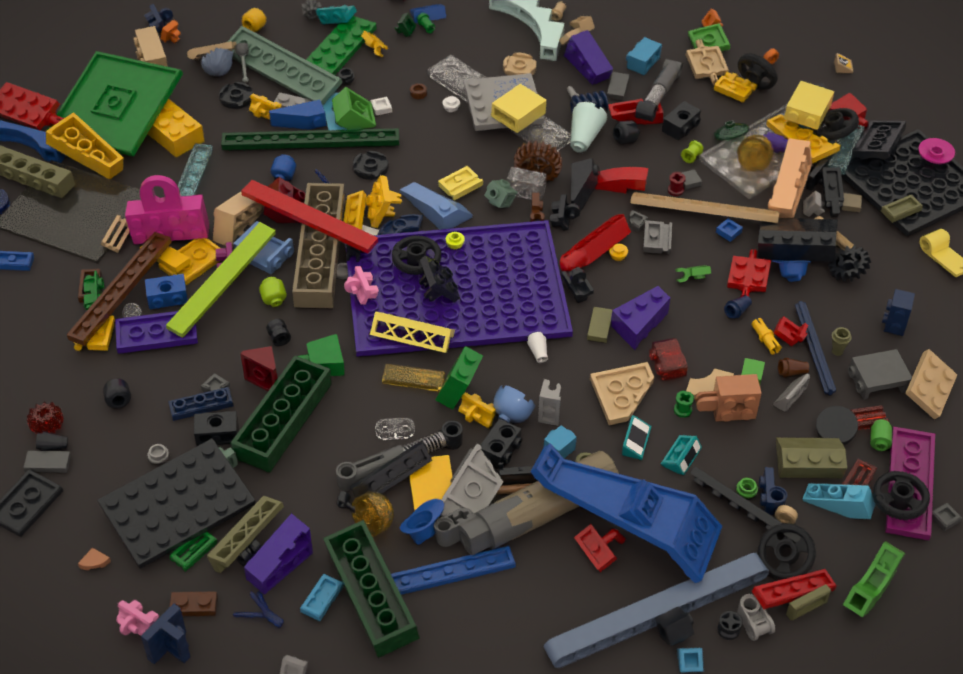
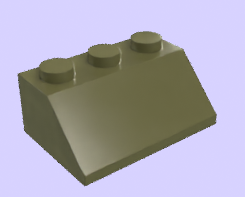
(811, 458)

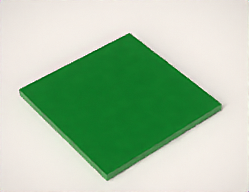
(120, 98)

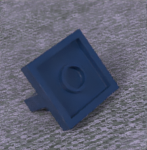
(167, 635)

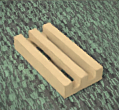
(122, 222)

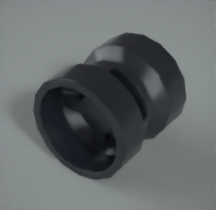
(278, 331)
(248, 552)

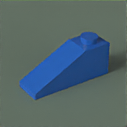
(300, 116)

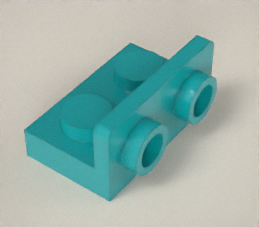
(335, 14)

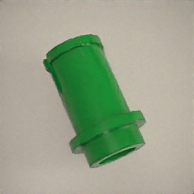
(423, 19)

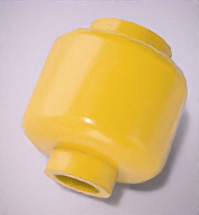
(254, 19)

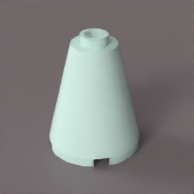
(586, 124)

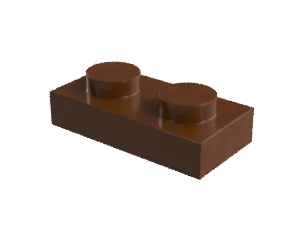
(195, 603)

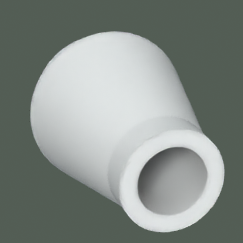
(538, 346)

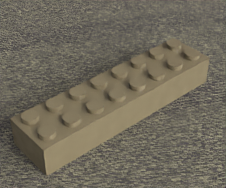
(318, 252)

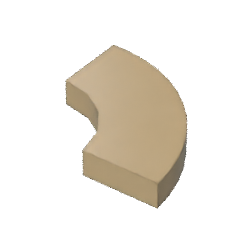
(565, 39)
(706, 383)

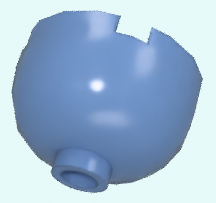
(511, 405)

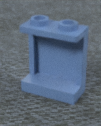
(272, 254)

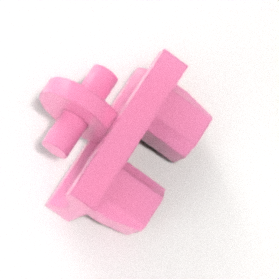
(360, 286)
(133, 619)

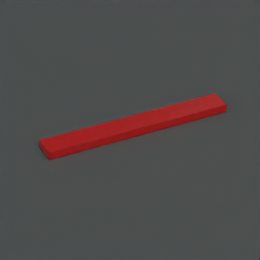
(310, 216)

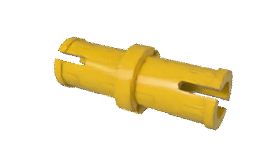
(766, 336)

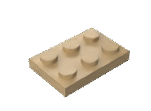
(931, 384)

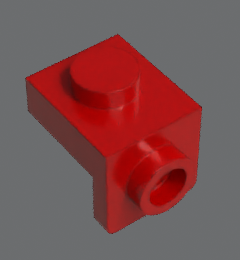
(790, 332)

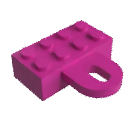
(171, 216)

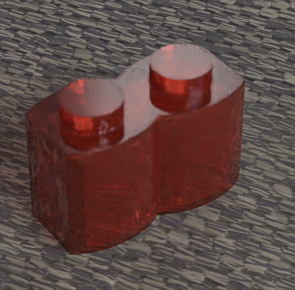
(668, 359)

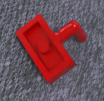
(596, 546)

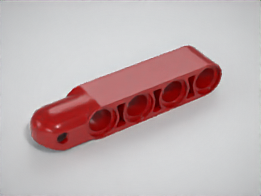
(595, 243)

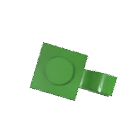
(697, 271)

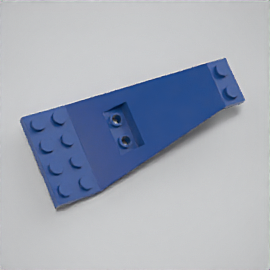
(648, 510)

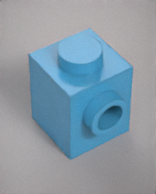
(562, 440)

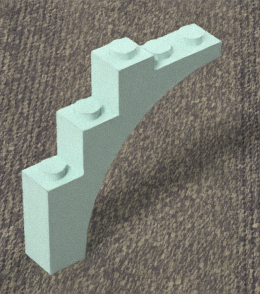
(538, 20)

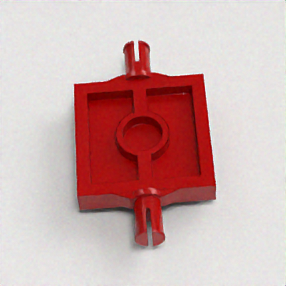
(749, 273)

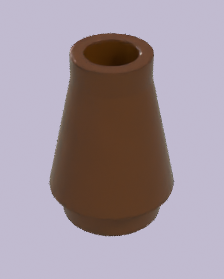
(791, 367)

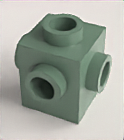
(500, 193)

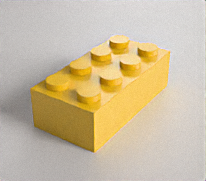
(176, 130)

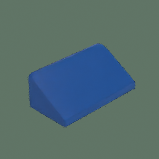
(434, 12)

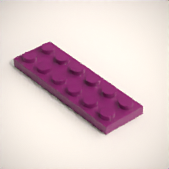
(913, 453)

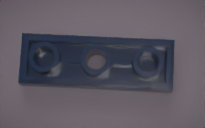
(200, 403)

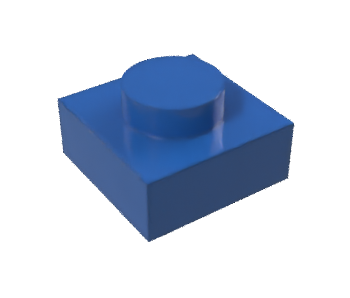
(729, 229)

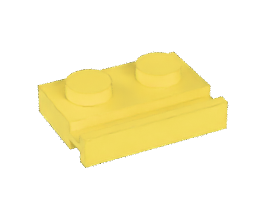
(460, 183)

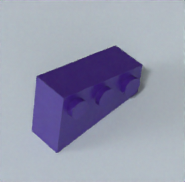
(588, 58)
(640, 315)

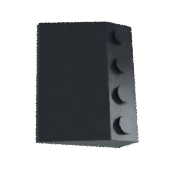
(798, 239)

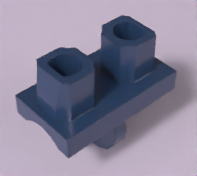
(158, 18)

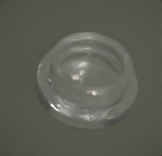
(131, 310)

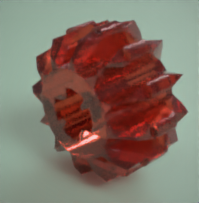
(45, 418)

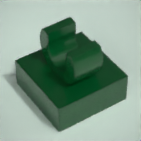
(405, 25)

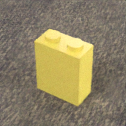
(809, 105)
(518, 108)

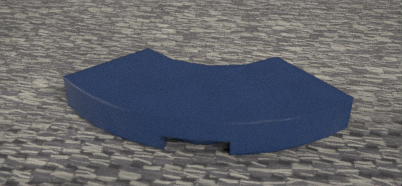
(404, 224)

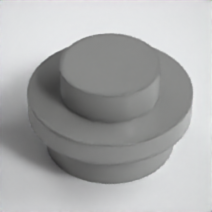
(158, 454)

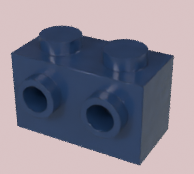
(898, 312)

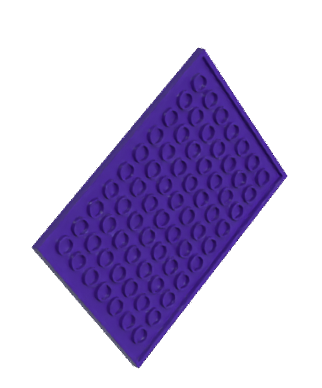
(503, 280)

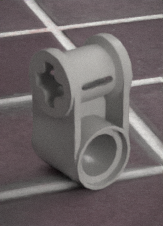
(757, 620)

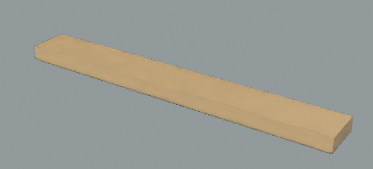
(705, 207)

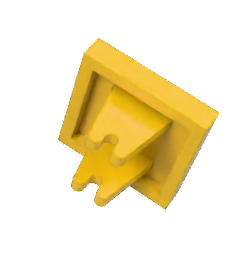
(380, 200)

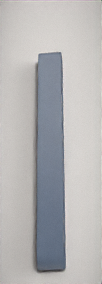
(642, 614)

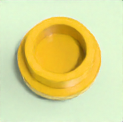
(618, 252)

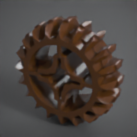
(539, 158)

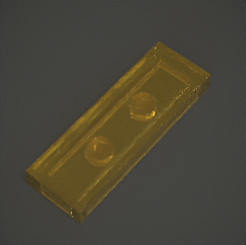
(413, 377)

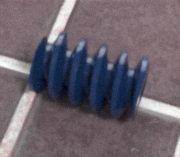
(599, 99)

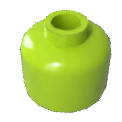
(272, 291)

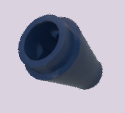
(736, 307)

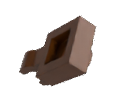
(536, 207)

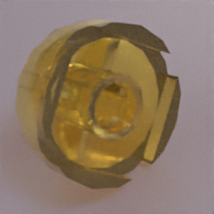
(755, 152)
(375, 511)

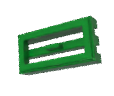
(196, 551)

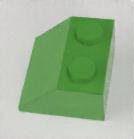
(353, 110)

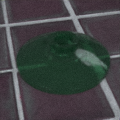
(731, 130)

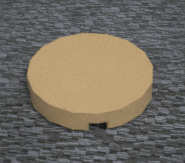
(519, 64)

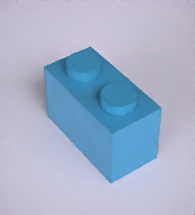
(643, 56)

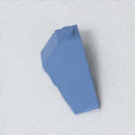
(437, 208)

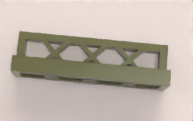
(244, 533)

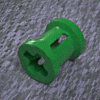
(683, 406)

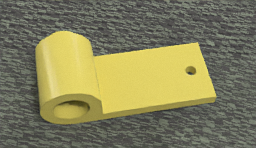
(937, 247)

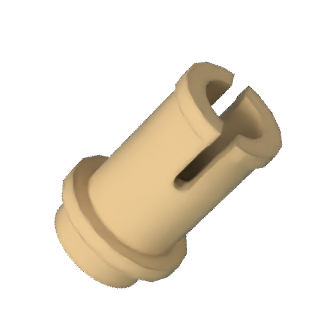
(557, 12)

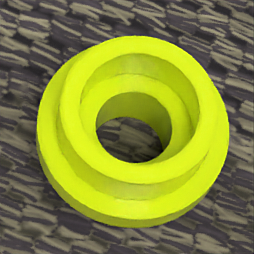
(455, 240)

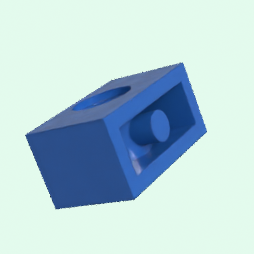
(166, 291)

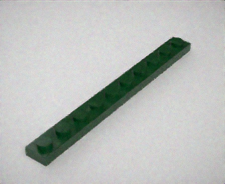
(310, 139)

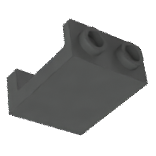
(879, 372)

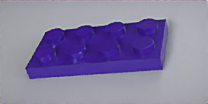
(149, 333)

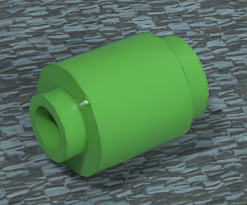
(881, 435)

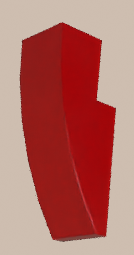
(626, 111)
(622, 178)

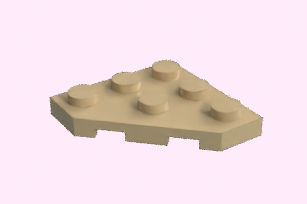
(622, 390)

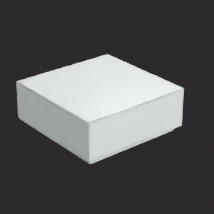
(381, 106)

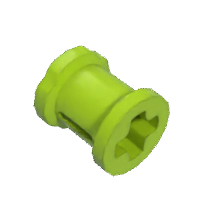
(689, 154)

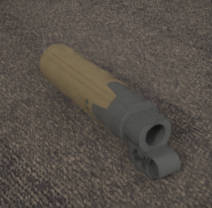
(510, 515)

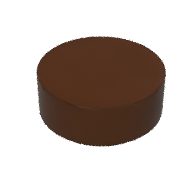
(418, 91)

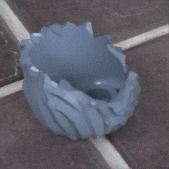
(217, 62)

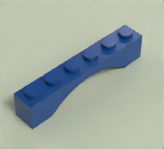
(31, 137)

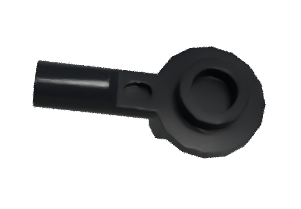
(346, 75)

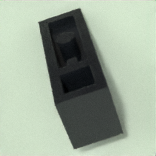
(583, 181)

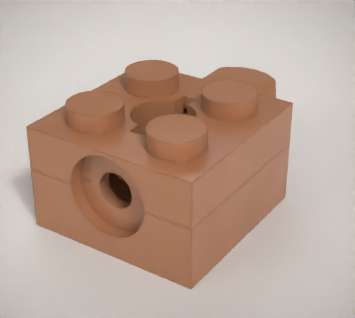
(732, 398)

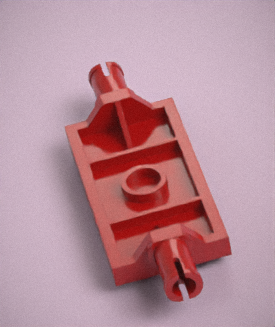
(28, 107)

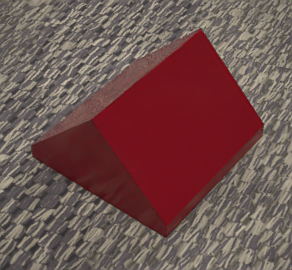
(259, 367)

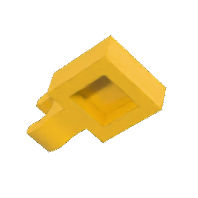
(373, 42)

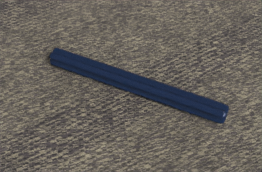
(815, 349)

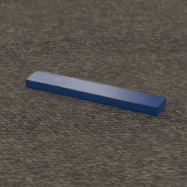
(454, 570)

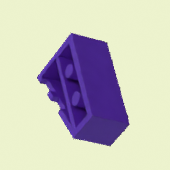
(280, 554)

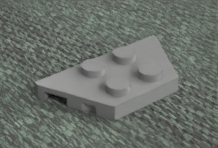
(473, 485)

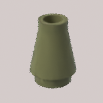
(840, 339)

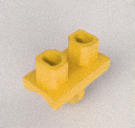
(261, 106)
(477, 410)

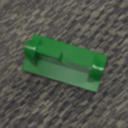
(94, 286)

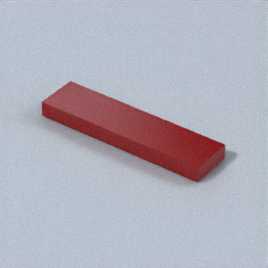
(792, 588)

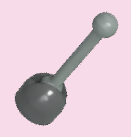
(242, 50)

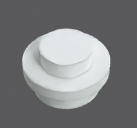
(451, 104)

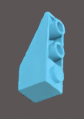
(846, 500)

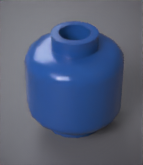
(283, 167)

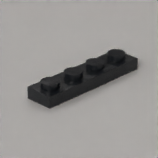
(393, 471)

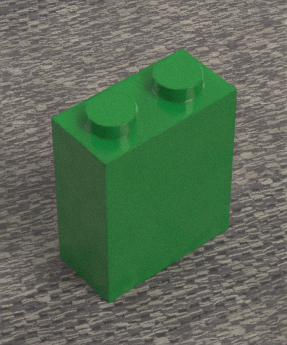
(459, 378)

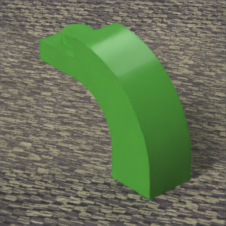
(875, 581)

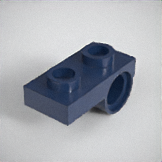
(771, 492)

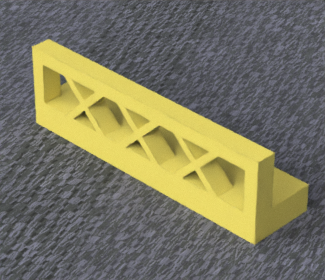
(417, 325)

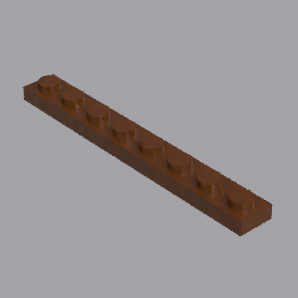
(118, 289)

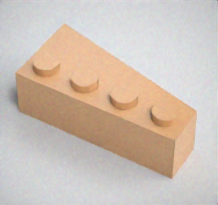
(791, 178)

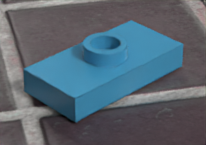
(321, 597)

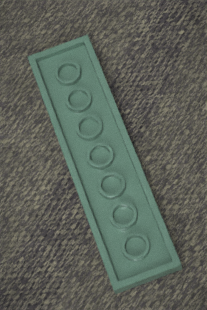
(285, 67)

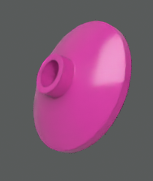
(936, 151)

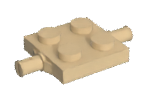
(706, 61)

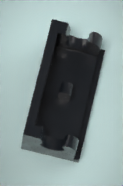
(516, 475)

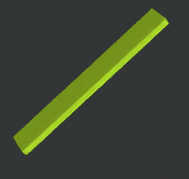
(220, 280)

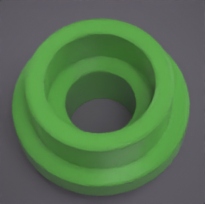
(747, 483)

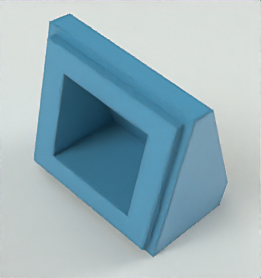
(690, 659)

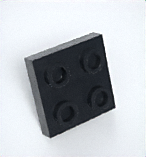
(439, 280)

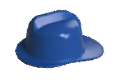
(792, 269)
(421, 522)

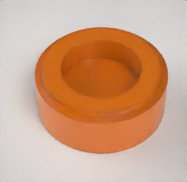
(771, 56)

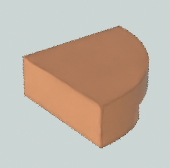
(94, 559)

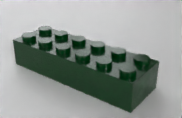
(281, 413)
(371, 589)

